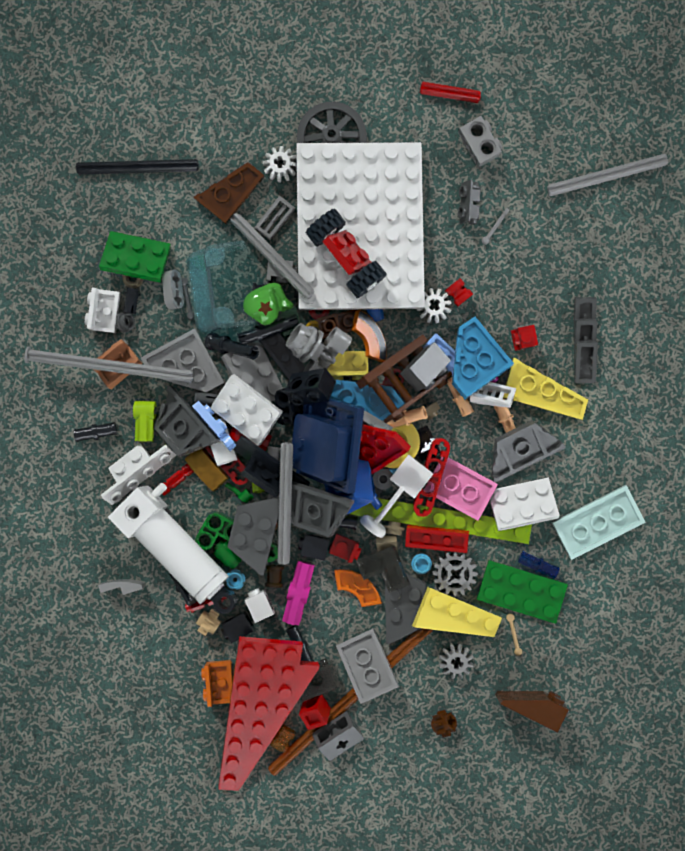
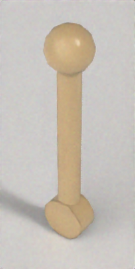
(510, 617)

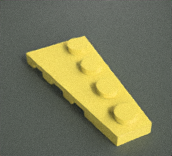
(543, 392)
(453, 615)

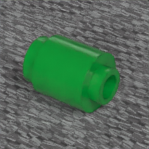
(225, 555)

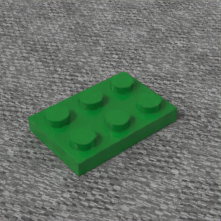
(135, 256)

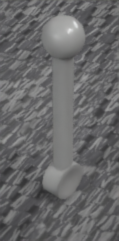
(485, 240)

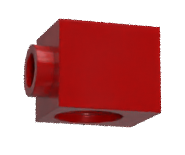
(315, 712)

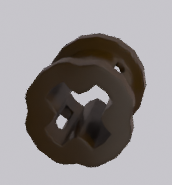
(274, 576)

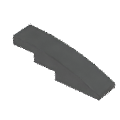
(585, 340)

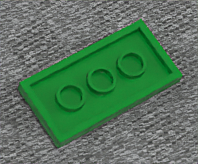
(522, 591)

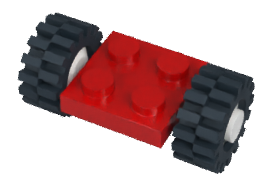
(347, 252)

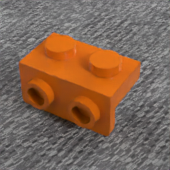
(218, 682)

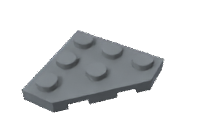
(187, 354)

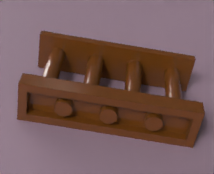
(386, 368)

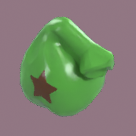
(266, 302)

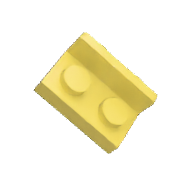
(349, 364)

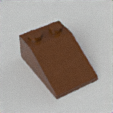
(536, 705)

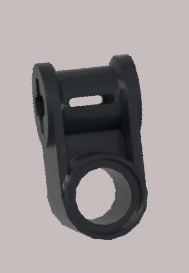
(288, 408)

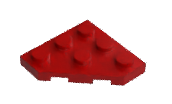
(381, 447)

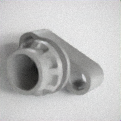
(307, 344)

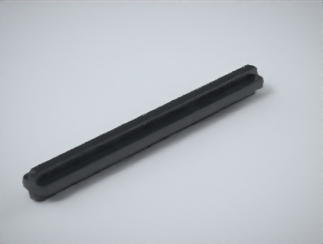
(148, 166)

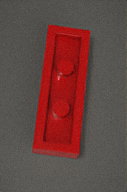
(437, 538)

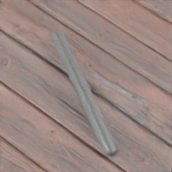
(607, 175)
(272, 256)
(285, 500)

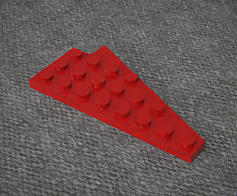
(263, 693)

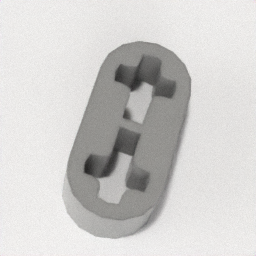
(172, 289)

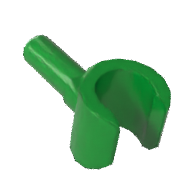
(245, 496)

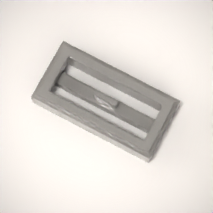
(285, 204)

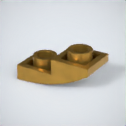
(206, 469)

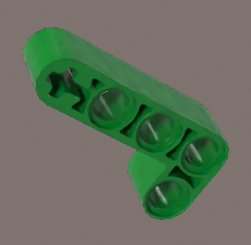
(223, 531)

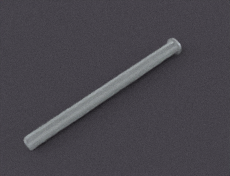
(107, 365)

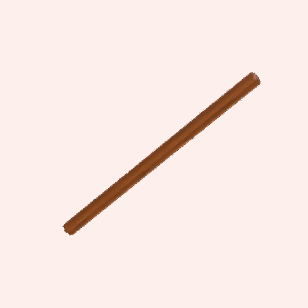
(344, 703)

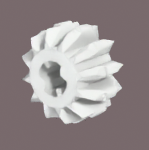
(273, 168)
(441, 307)

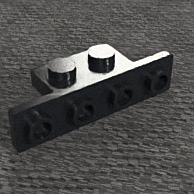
(262, 467)

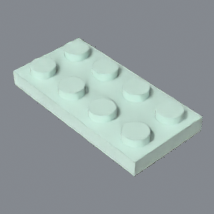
(598, 522)

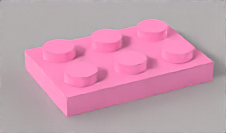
(463, 489)

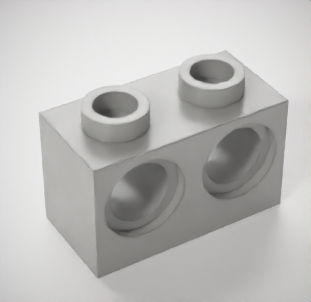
(475, 143)

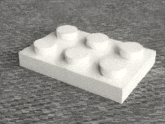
(246, 409)
(524, 504)

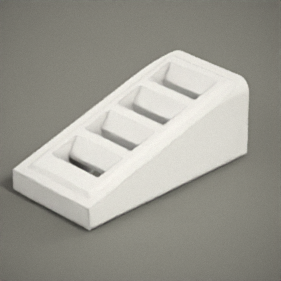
(491, 400)

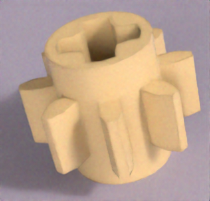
(208, 622)

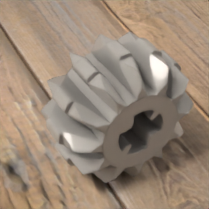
(464, 658)

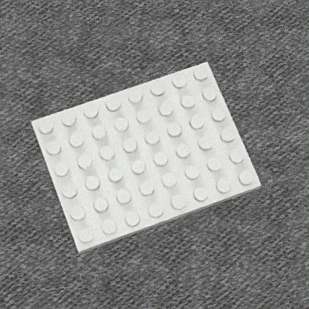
(382, 204)

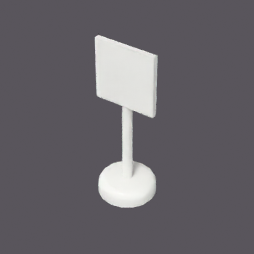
(411, 478)

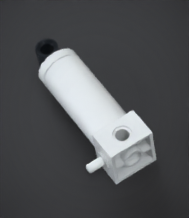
(172, 546)

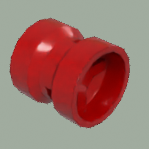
(459, 292)

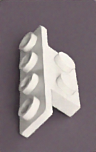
(134, 469)

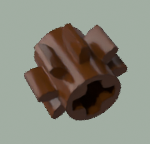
(444, 723)

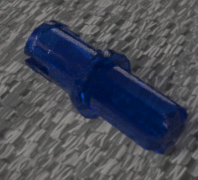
(538, 565)

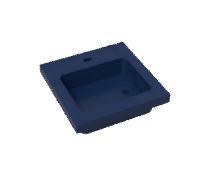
(328, 443)

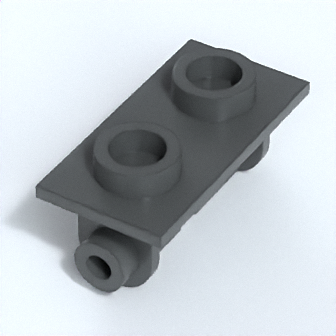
(469, 193)

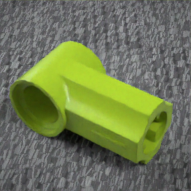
(144, 420)

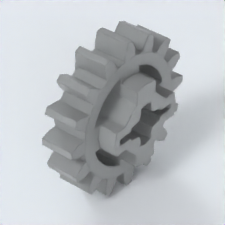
(447, 580)

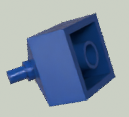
(364, 488)

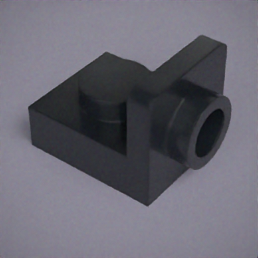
(425, 441)

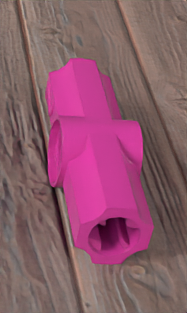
(298, 593)

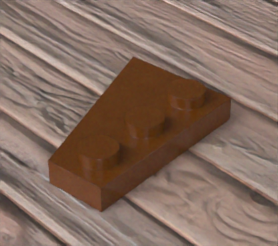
(229, 194)

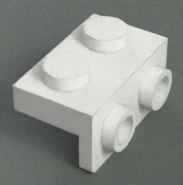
(102, 310)

